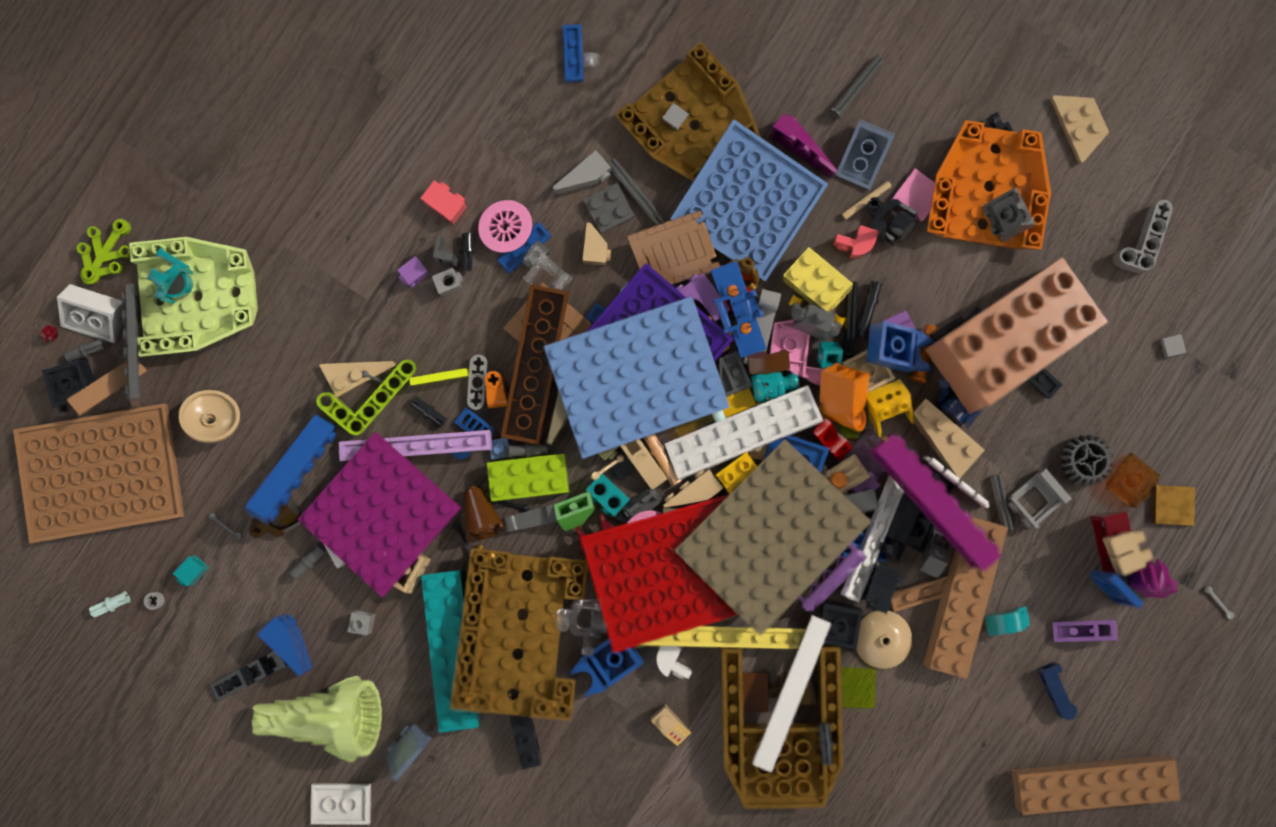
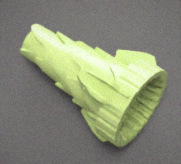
(342, 719)

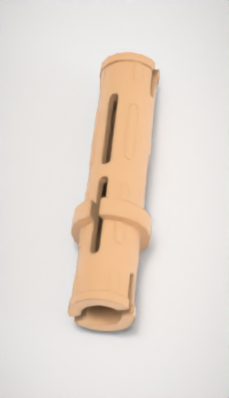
(662, 458)

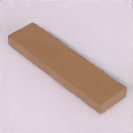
(101, 389)
(918, 594)

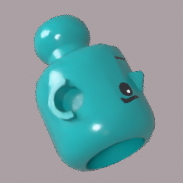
(772, 385)

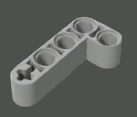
(1148, 235)
(768, 303)

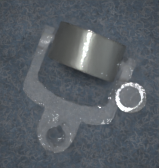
(538, 259)
(568, 618)

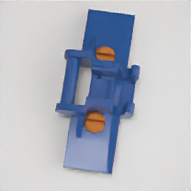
(745, 308)

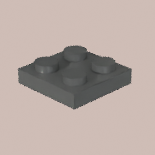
(609, 208)

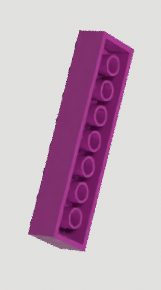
(935, 502)

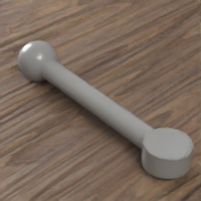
(1228, 614)

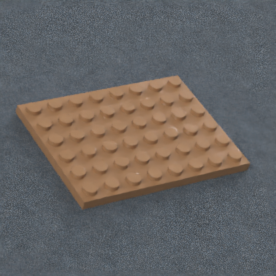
(98, 473)

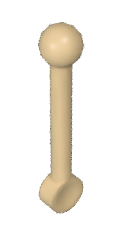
(595, 475)

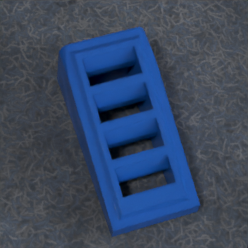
(478, 420)

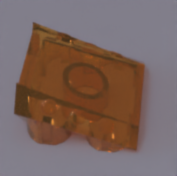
(1133, 481)

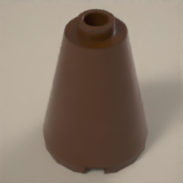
(480, 515)

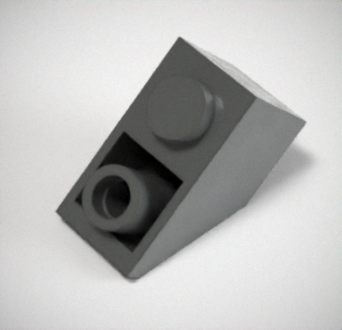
(935, 555)

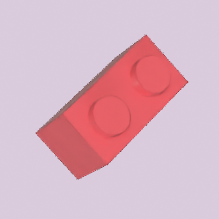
(444, 202)

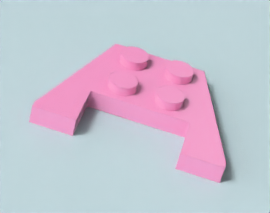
(797, 345)

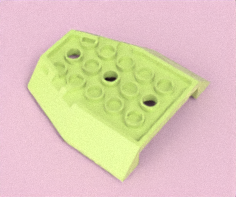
(192, 323)

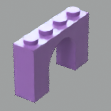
(703, 294)

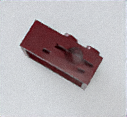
(1110, 525)

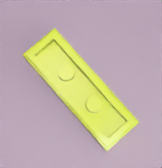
(437, 377)

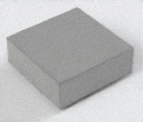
(675, 116)
(1173, 345)

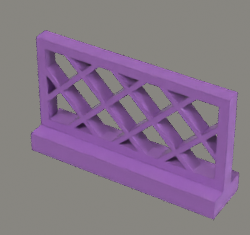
(833, 580)

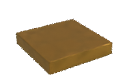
(1174, 505)

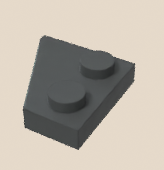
(733, 374)

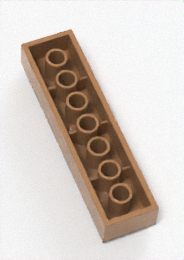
(962, 610)
(1095, 785)

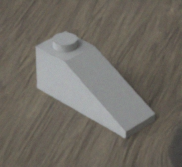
(586, 174)

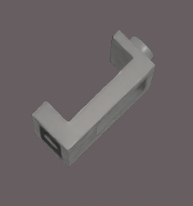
(1048, 488)

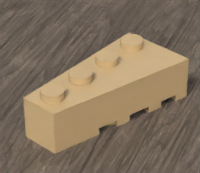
(950, 443)

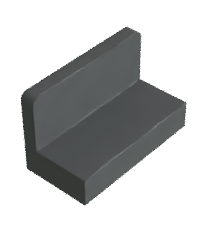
(442, 256)

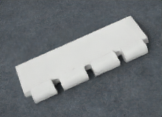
(955, 480)

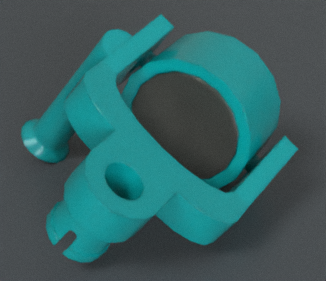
(173, 282)

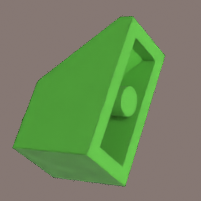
(574, 511)

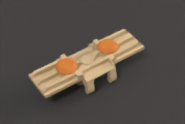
(846, 474)

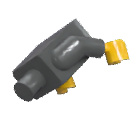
(814, 320)

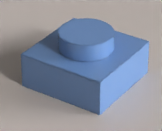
(499, 448)

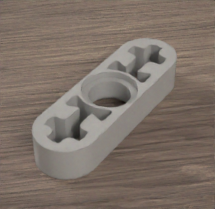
(471, 396)

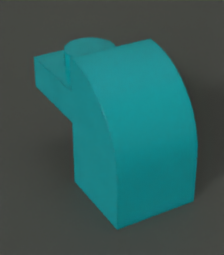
(1007, 622)

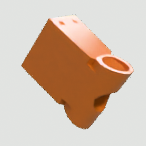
(844, 396)

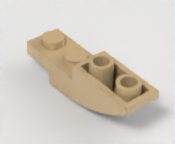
(644, 463)

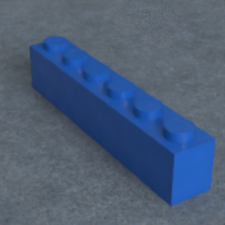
(291, 469)

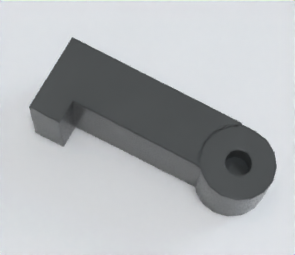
(530, 518)

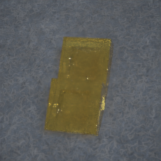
(688, 427)

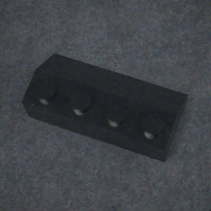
(910, 523)

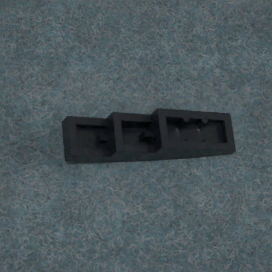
(247, 675)

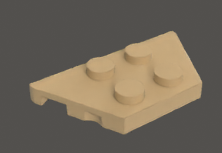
(1081, 123)

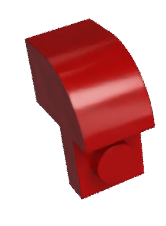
(828, 437)

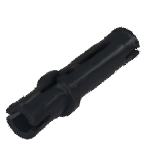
(871, 301)

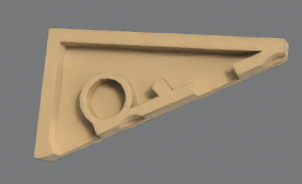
(348, 376)

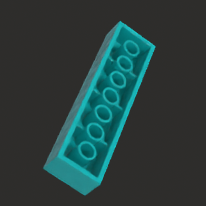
(444, 610)

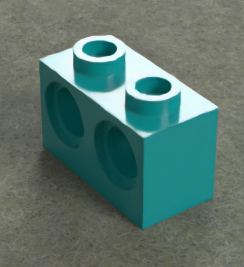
(610, 491)

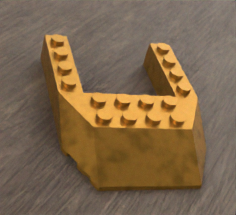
(797, 776)

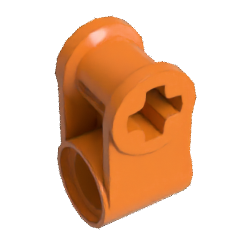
(495, 394)

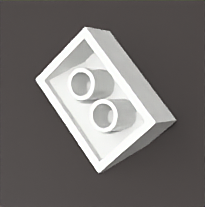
(90, 313)

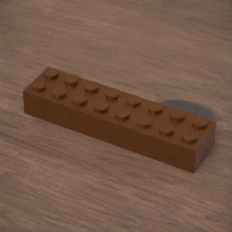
(532, 369)

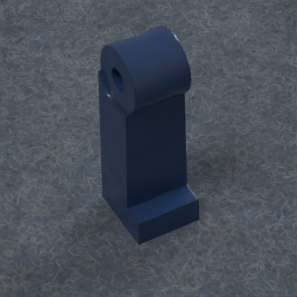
(1056, 690)

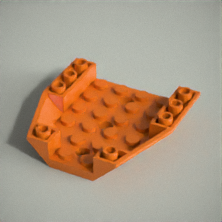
(966, 168)

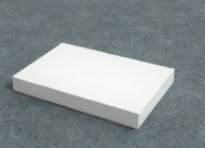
(341, 803)

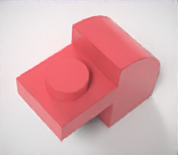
(860, 245)

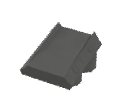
(1008, 215)

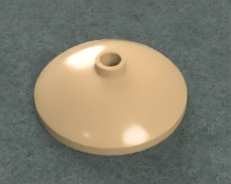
(205, 407)
(874, 629)

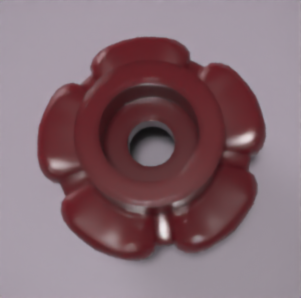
(49, 333)

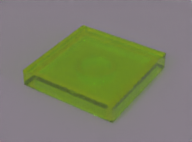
(858, 687)

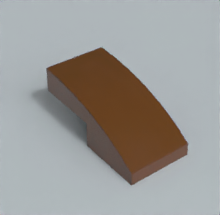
(768, 363)

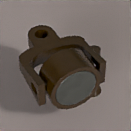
(287, 515)

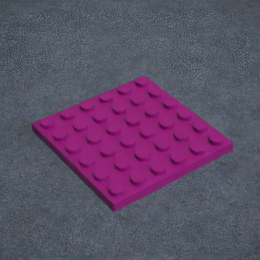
(379, 514)

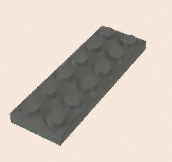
(131, 352)

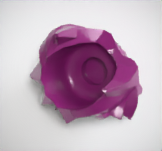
(1153, 580)

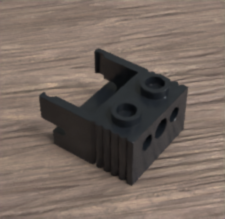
(66, 381)
(881, 587)
(844, 623)

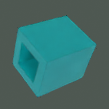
(829, 354)
(190, 571)

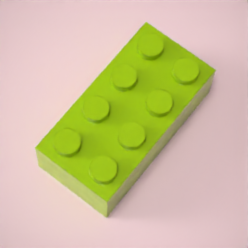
(528, 477)

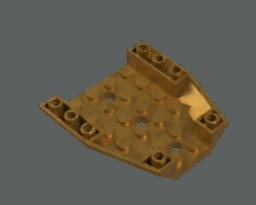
(706, 94)

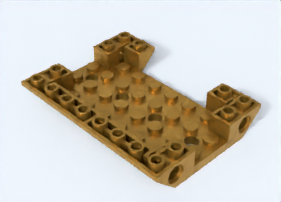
(493, 631)

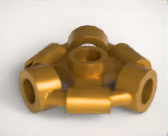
(748, 272)

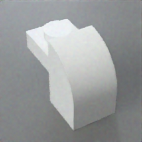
(667, 661)

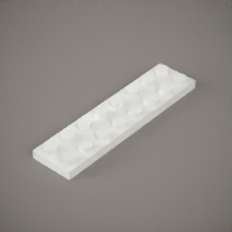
(743, 432)

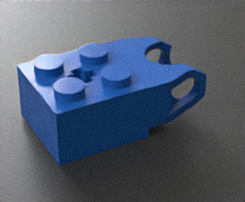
(897, 347)
(604, 669)

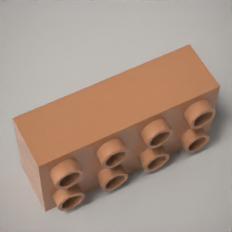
(1016, 336)

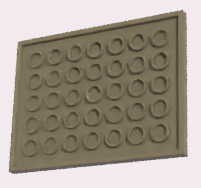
(772, 537)

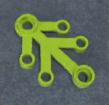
(103, 254)

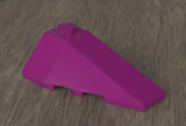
(795, 138)

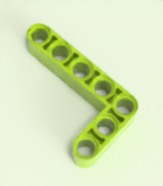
(378, 406)

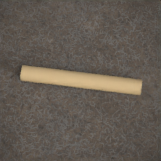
(863, 202)

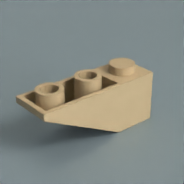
(699, 490)

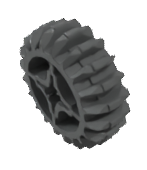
(1104, 457)

